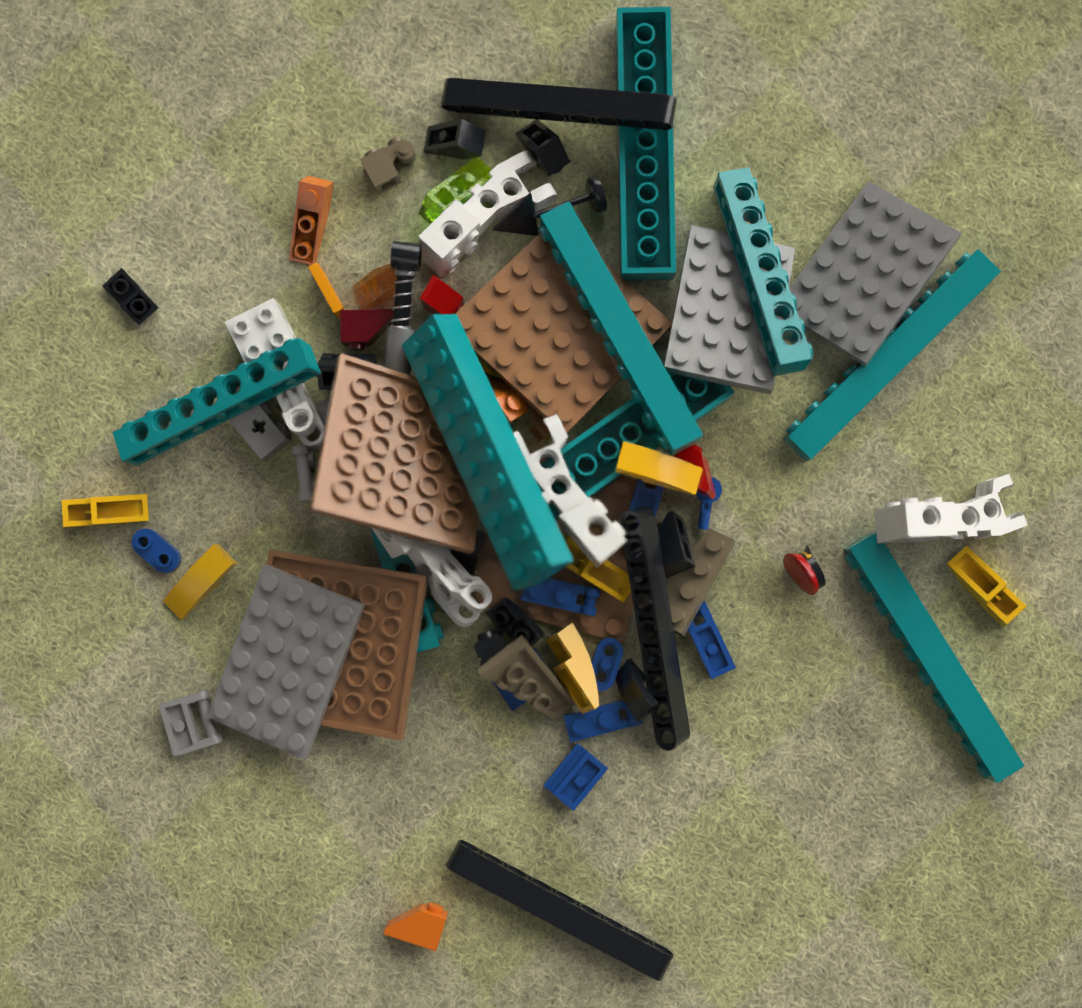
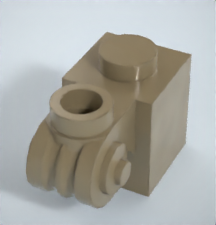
(381, 163)

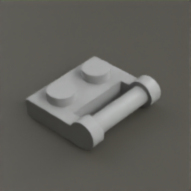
(305, 464)
(182, 726)

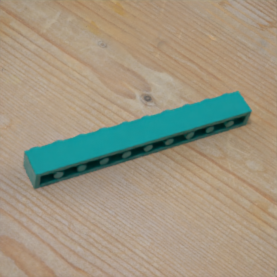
(620, 329)
(906, 341)
(934, 658)

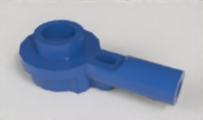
(706, 504)

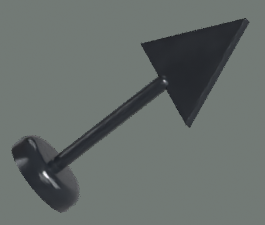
(523, 216)

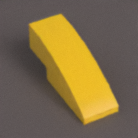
(658, 468)
(104, 510)
(606, 576)
(199, 581)
(986, 586)
(574, 667)

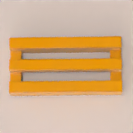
(326, 288)

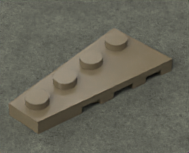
(691, 587)
(528, 678)

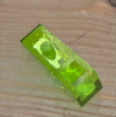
(454, 188)

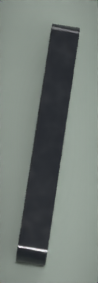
(559, 103)
(658, 644)
(559, 910)

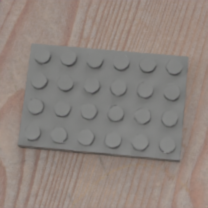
(870, 271)
(713, 319)
(286, 661)

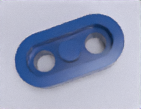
(155, 549)
(605, 663)

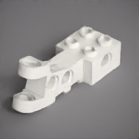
(460, 225)
(264, 330)
(575, 508)
(936, 519)
(446, 576)

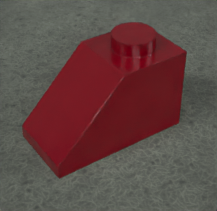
(363, 327)

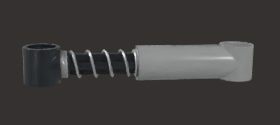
(405, 260)

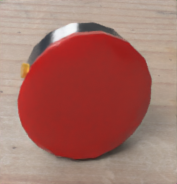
(804, 571)

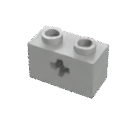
(267, 443)

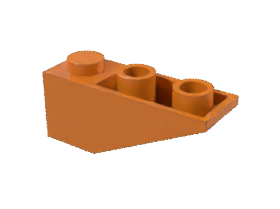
(310, 218)

